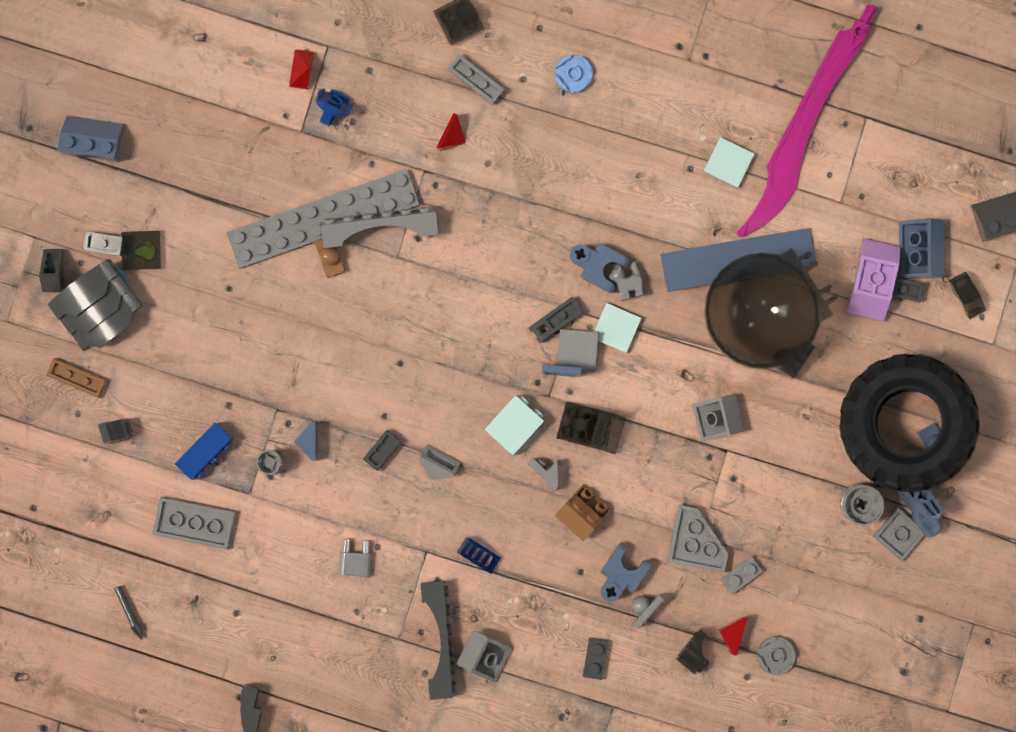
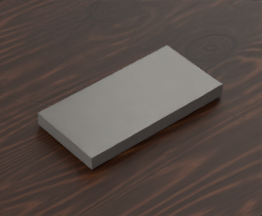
(194, 523)

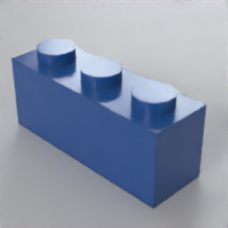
(204, 452)

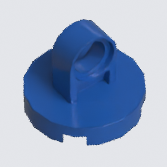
(334, 104)

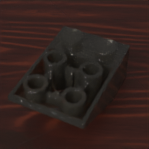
(591, 427)

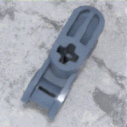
(595, 262)
(925, 510)
(619, 576)

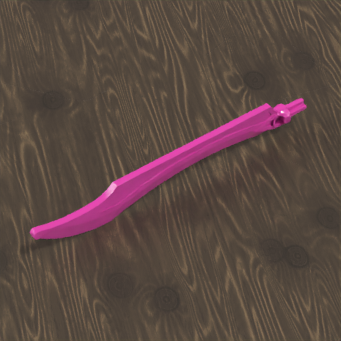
(787, 157)

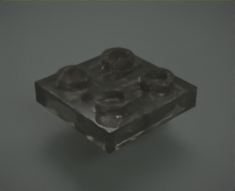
(458, 20)

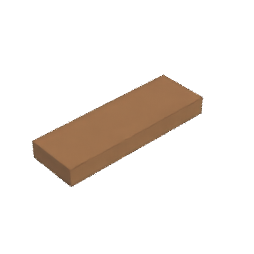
(76, 378)

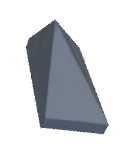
(308, 441)

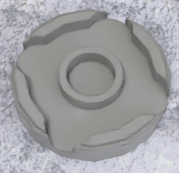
(776, 655)

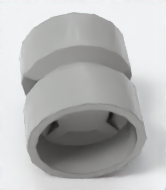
(269, 462)

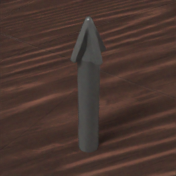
(135, 627)

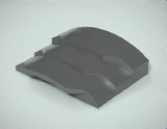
(96, 306)

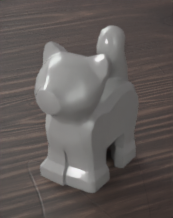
(628, 284)

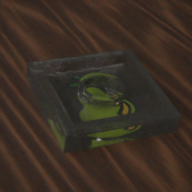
(141, 250)

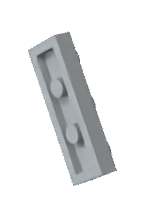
(475, 79)

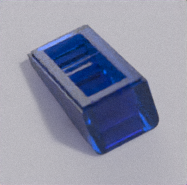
(464, 546)

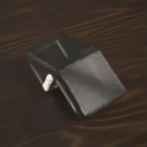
(967, 294)

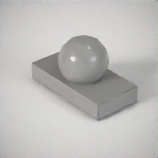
(643, 607)

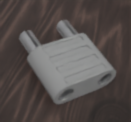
(354, 563)

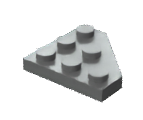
(695, 542)

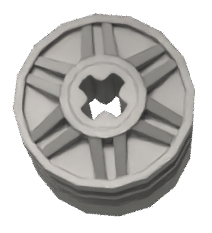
(872, 508)

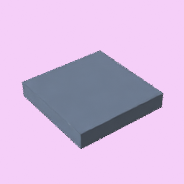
(561, 370)

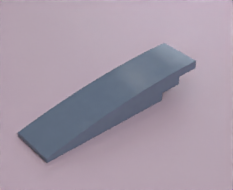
(701, 264)

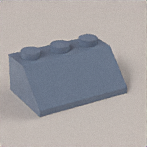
(90, 138)
(921, 249)

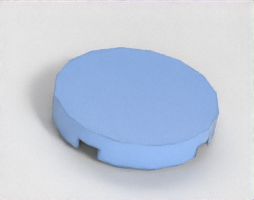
(573, 73)

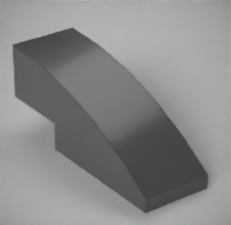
(249, 713)

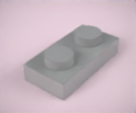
(741, 575)

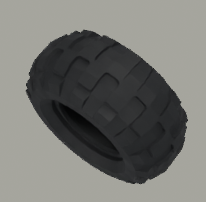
(914, 374)

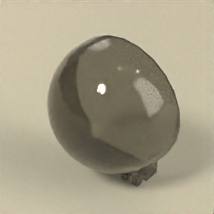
(765, 309)

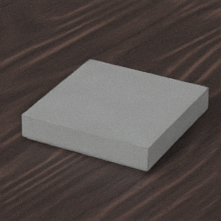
(578, 349)
(899, 534)

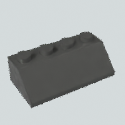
(995, 216)

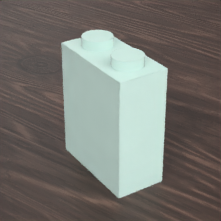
(515, 424)

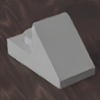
(549, 476)

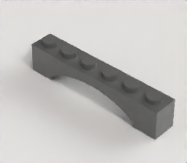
(434, 595)

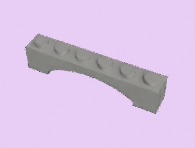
(337, 231)

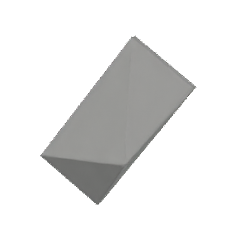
(438, 464)

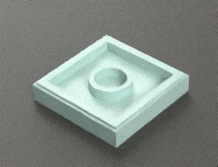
(728, 162)
(616, 327)

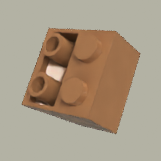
(583, 512)

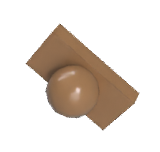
(330, 259)

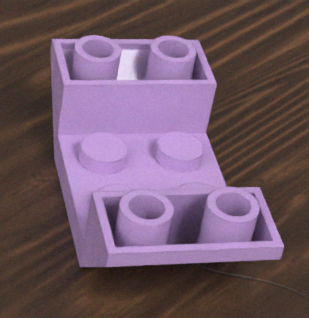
(874, 280)

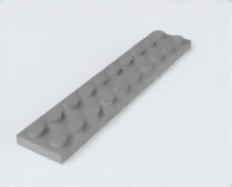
(302, 224)

